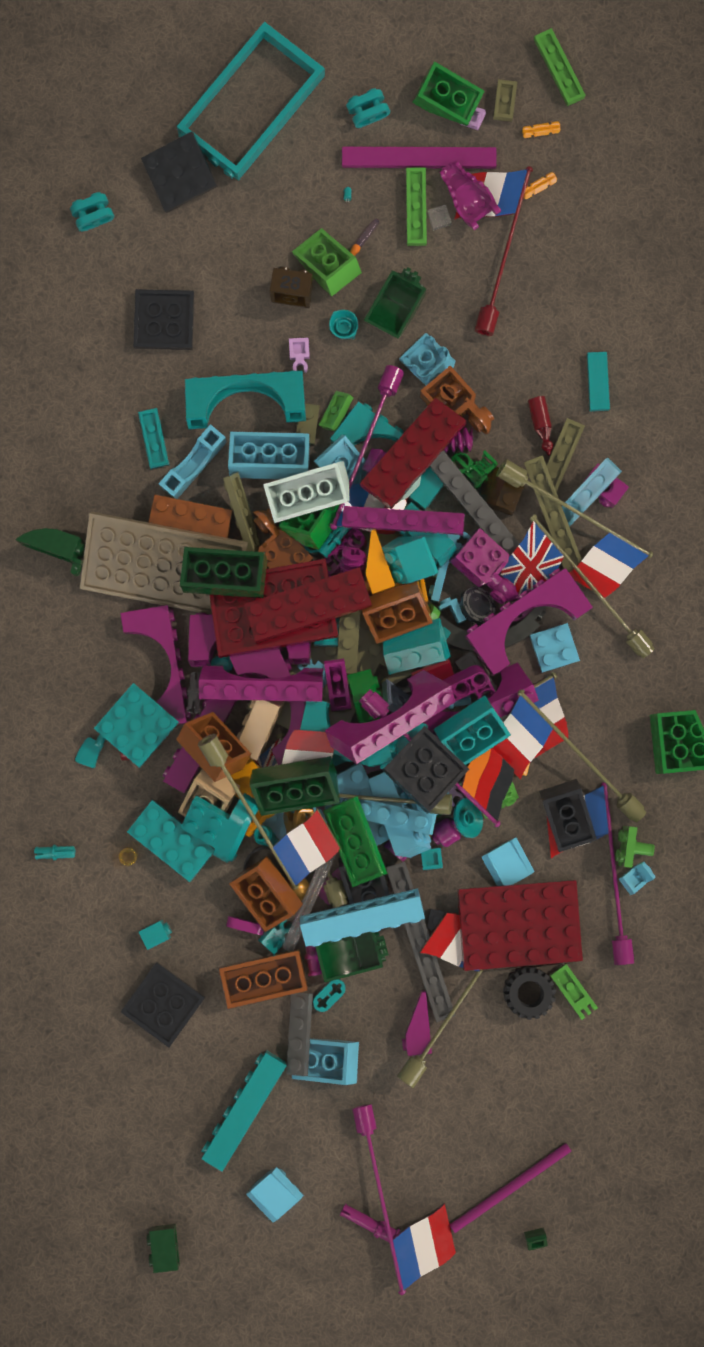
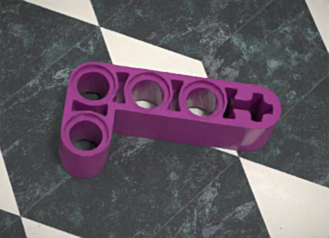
(470, 684)

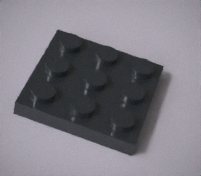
(179, 172)
(163, 319)
(425, 769)
(163, 1004)

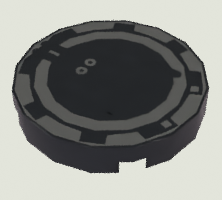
(476, 604)

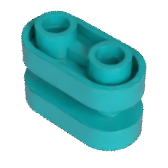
(364, 109)
(91, 211)

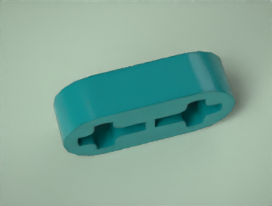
(332, 998)

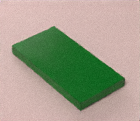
(356, 841)

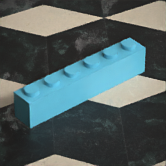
(362, 918)

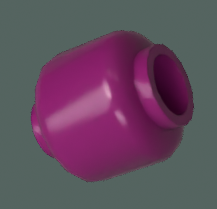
(446, 832)

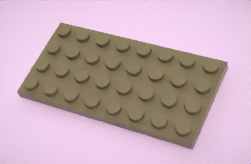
(144, 560)

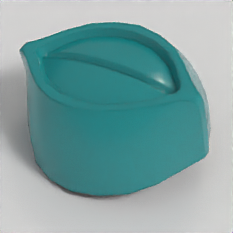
(343, 324)

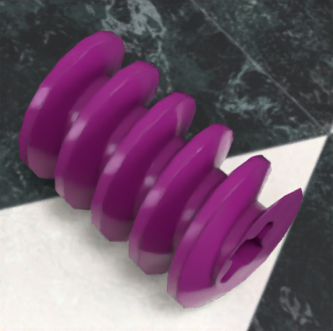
(461, 440)
(352, 559)

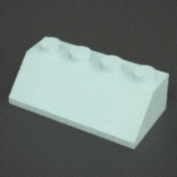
(308, 491)

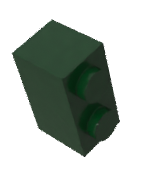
(164, 1248)

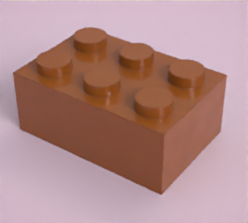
(397, 612)
(209, 724)
(266, 893)

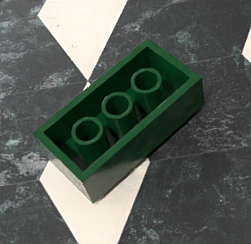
(223, 572)

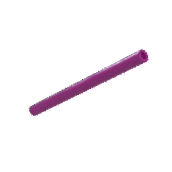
(509, 1188)

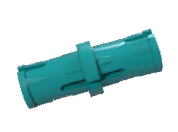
(327, 548)

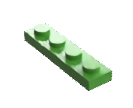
(559, 67)
(416, 206)

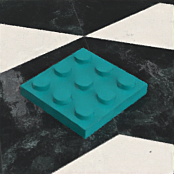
(136, 725)

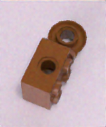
(459, 397)
(280, 547)

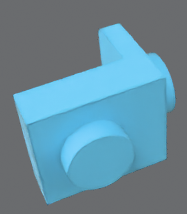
(454, 608)
(637, 877)

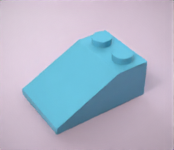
(332, 1062)

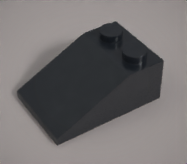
(568, 815)
(365, 891)

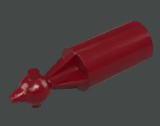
(541, 421)

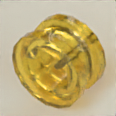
(128, 850)

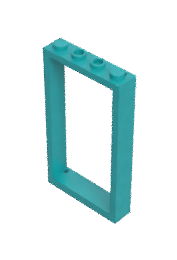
(291, 51)

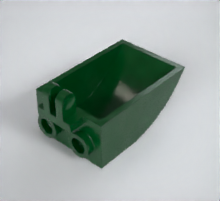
(397, 302)
(56, 544)
(351, 955)

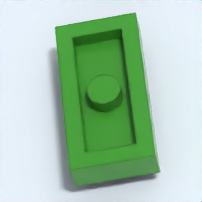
(336, 411)

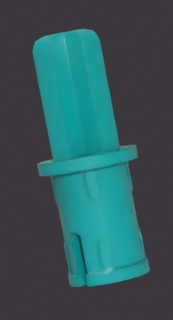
(54, 852)

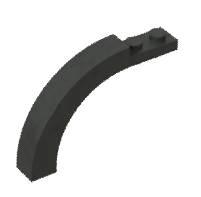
(513, 636)

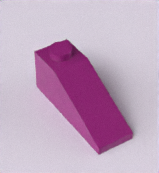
(337, 684)
(418, 1031)

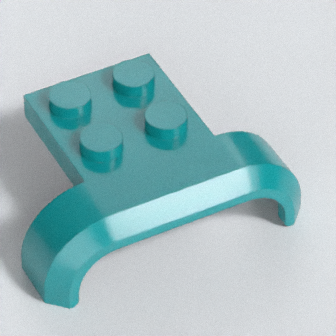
(218, 827)

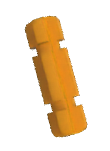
(541, 129)
(540, 185)

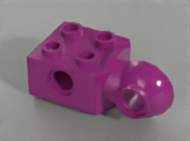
(481, 563)

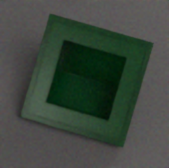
(536, 1239)

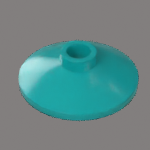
(468, 818)

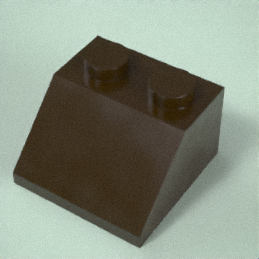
(500, 494)

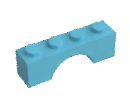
(203, 452)

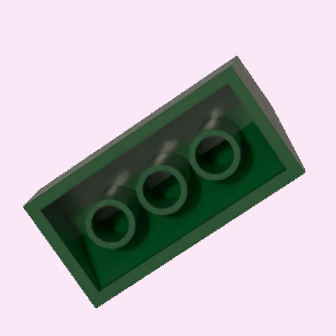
(295, 786)

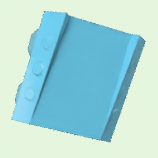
(427, 359)
(508, 863)
(274, 1194)

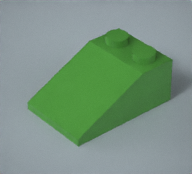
(327, 261)

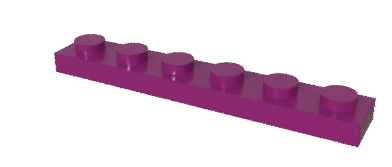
(403, 520)

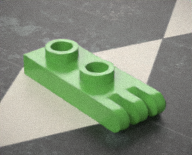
(573, 990)

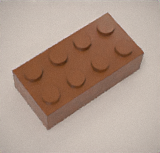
(191, 516)
(263, 978)

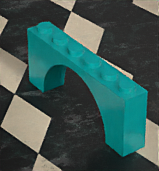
(205, 393)
(356, 428)
(317, 719)

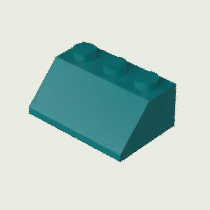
(416, 648)

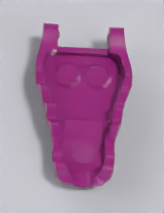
(468, 194)

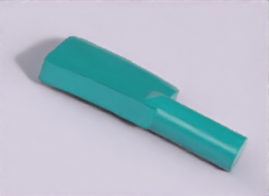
(90, 751)

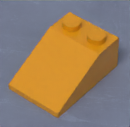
(378, 574)

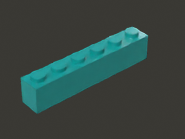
(243, 1112)

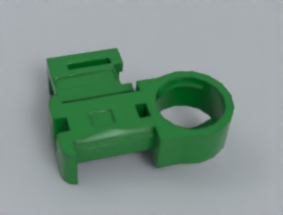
(478, 470)

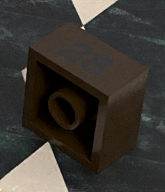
(291, 287)

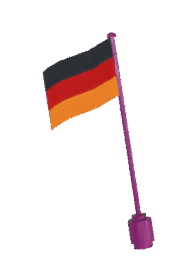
(487, 776)

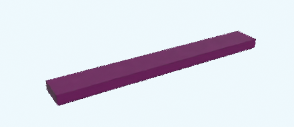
(418, 157)

